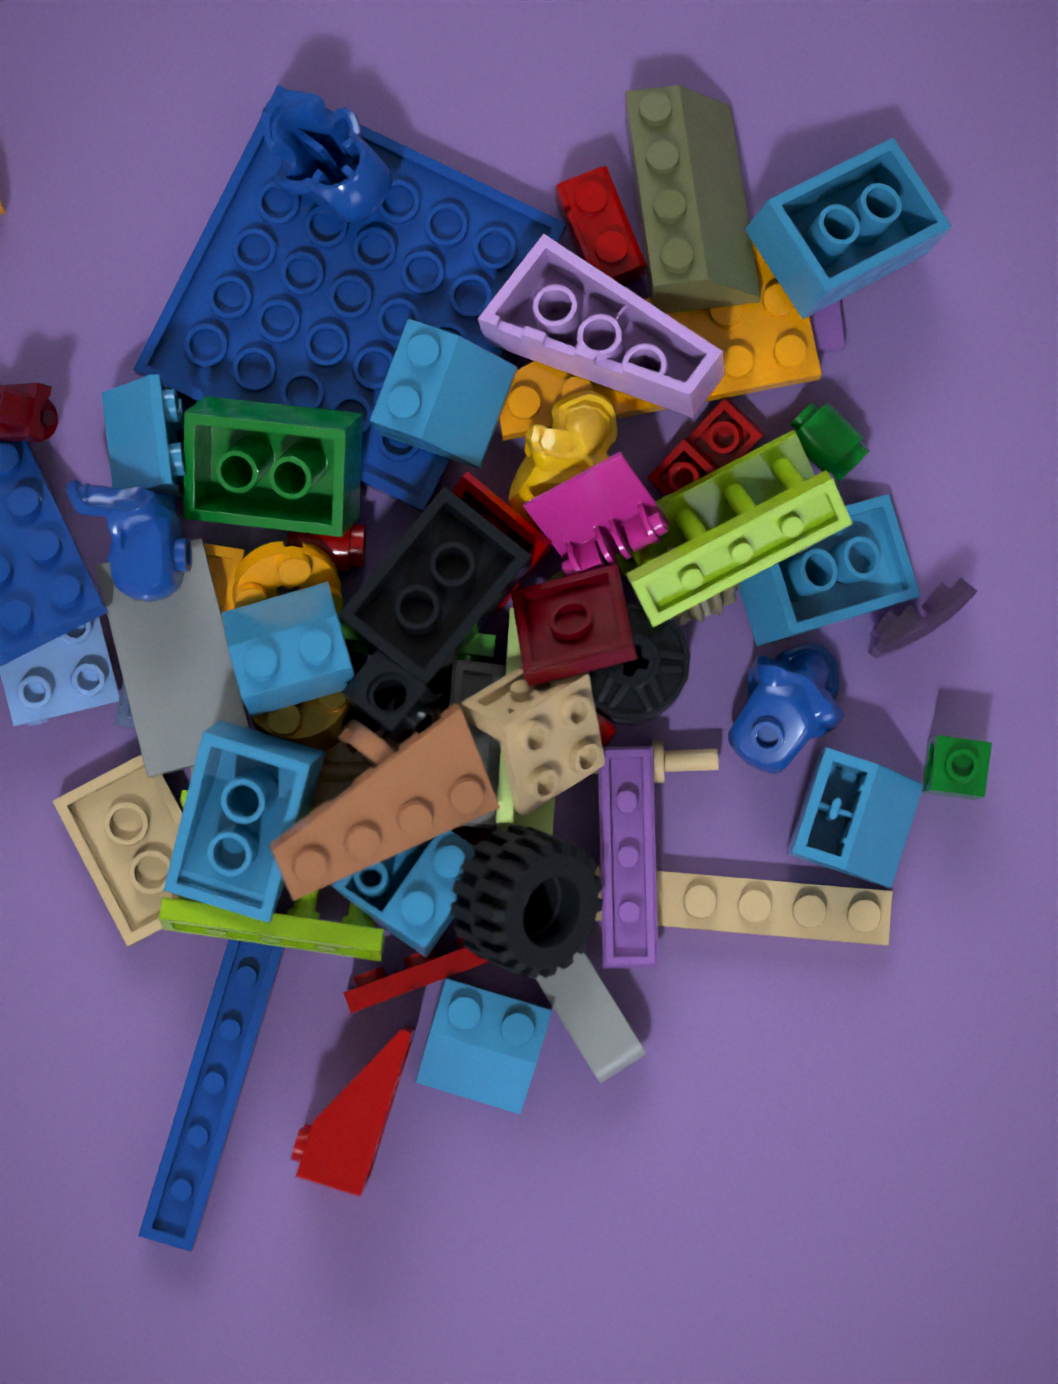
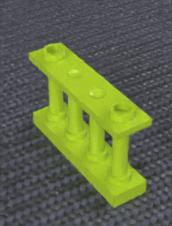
(734, 527)
(296, 930)

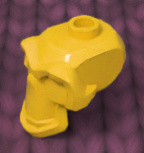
(578, 440)

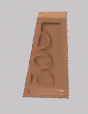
(404, 801)

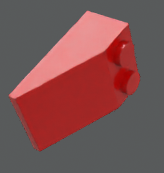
(348, 1133)

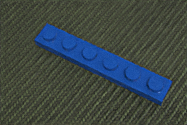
(211, 1094)

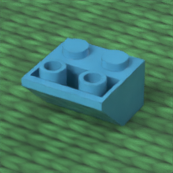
(143, 436)
(855, 817)
(411, 890)

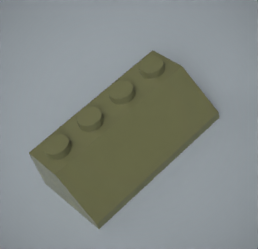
(689, 200)

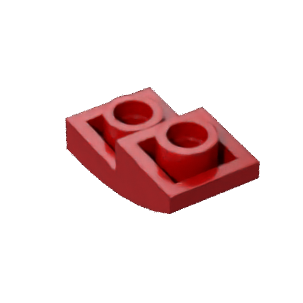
(713, 444)

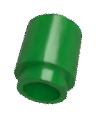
(829, 439)

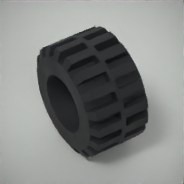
(497, 888)

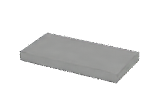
(174, 665)

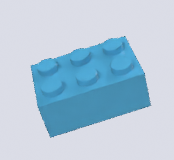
(847, 227)

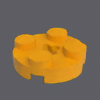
(289, 566)

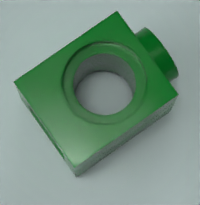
(956, 767)

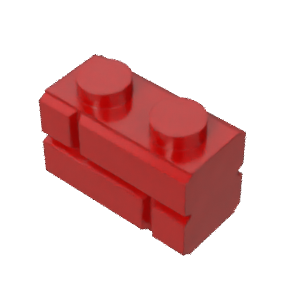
(600, 225)

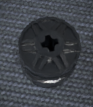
(649, 691)

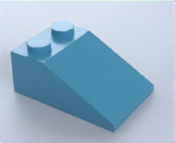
(834, 578)
(239, 801)

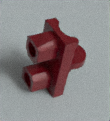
(27, 413)

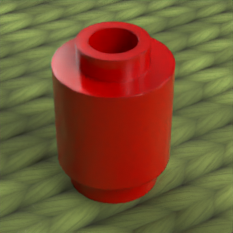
(344, 551)

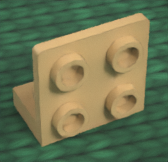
(544, 733)

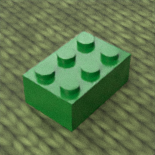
(272, 466)

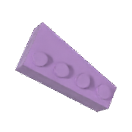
(599, 330)

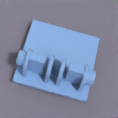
(60, 677)

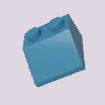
(443, 394)
(288, 649)
(483, 1045)

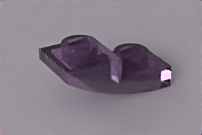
(902, 630)

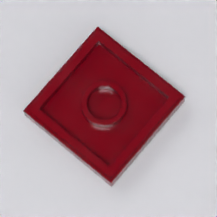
(573, 625)

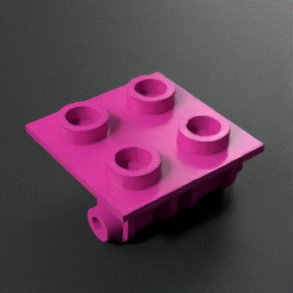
(598, 516)

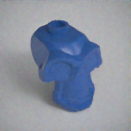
(324, 156)
(146, 538)
(786, 706)

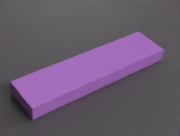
(628, 858)

